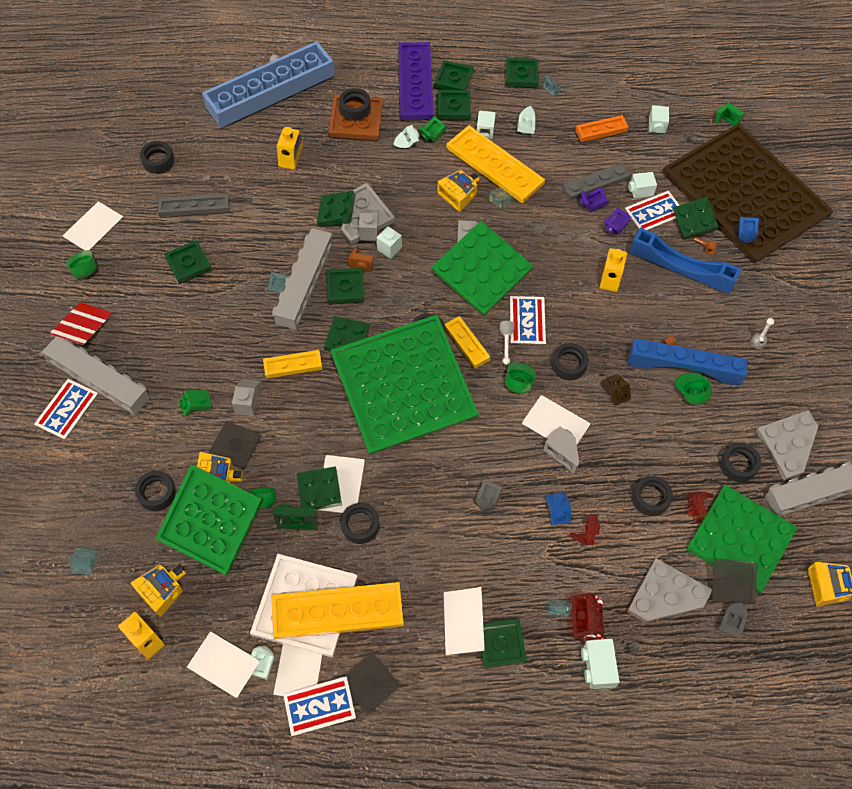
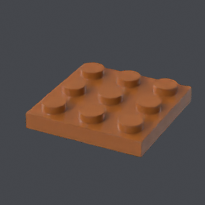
(366, 128)

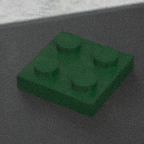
(522, 72)
(453, 76)
(454, 104)
(336, 208)
(695, 218)
(187, 261)
(345, 285)
(344, 332)
(319, 488)
(296, 517)
(503, 644)

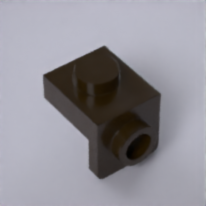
(617, 388)

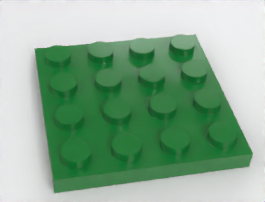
(482, 268)
(209, 519)
(743, 532)

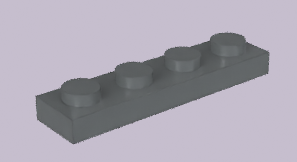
(589, 183)
(193, 205)

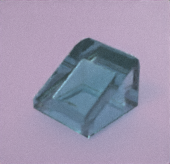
(551, 86)
(499, 197)
(277, 282)
(83, 561)
(559, 607)

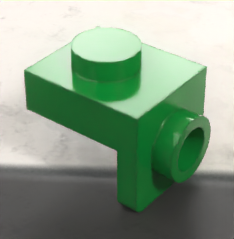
(730, 114)
(433, 130)
(195, 400)

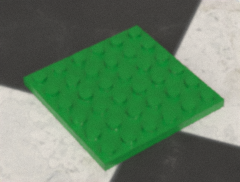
(403, 384)

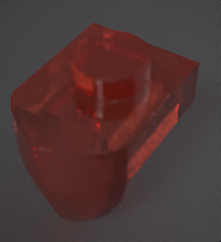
(696, 505)
(592, 530)

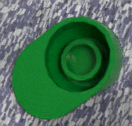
(82, 264)
(520, 377)
(694, 388)
(268, 494)

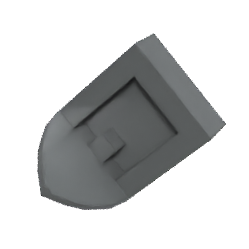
(488, 495)
(734, 619)

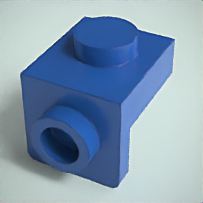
(559, 508)

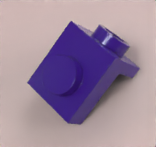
(594, 199)
(617, 221)

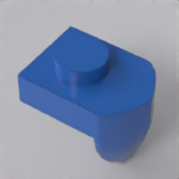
(748, 229)

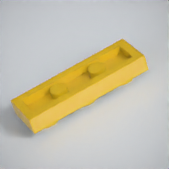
(467, 342)
(292, 364)

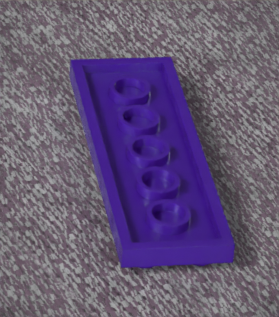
(415, 81)

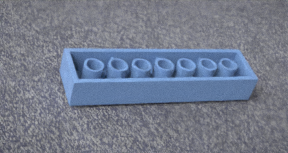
(268, 84)

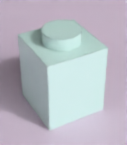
(658, 119)
(486, 123)
(642, 185)
(389, 242)

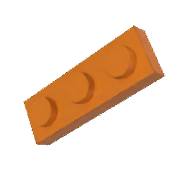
(601, 128)

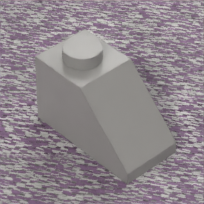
(368, 224)
(246, 397)
(563, 448)

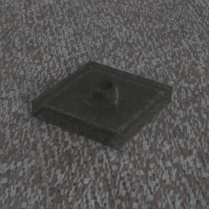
(236, 444)
(734, 581)
(371, 683)

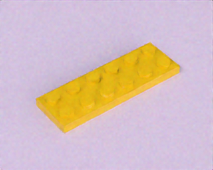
(495, 164)
(336, 610)

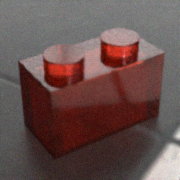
(587, 617)

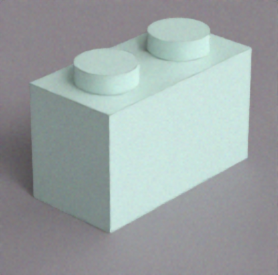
(600, 663)

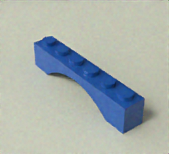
(654, 249)
(721, 367)

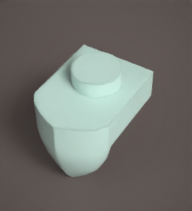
(526, 121)
(407, 137)
(266, 660)

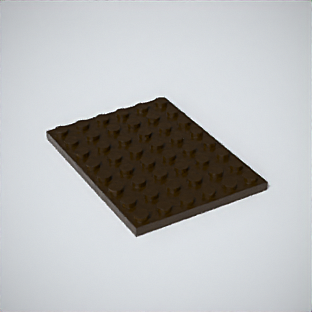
(752, 183)

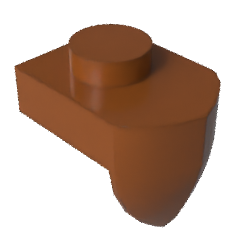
(359, 260)

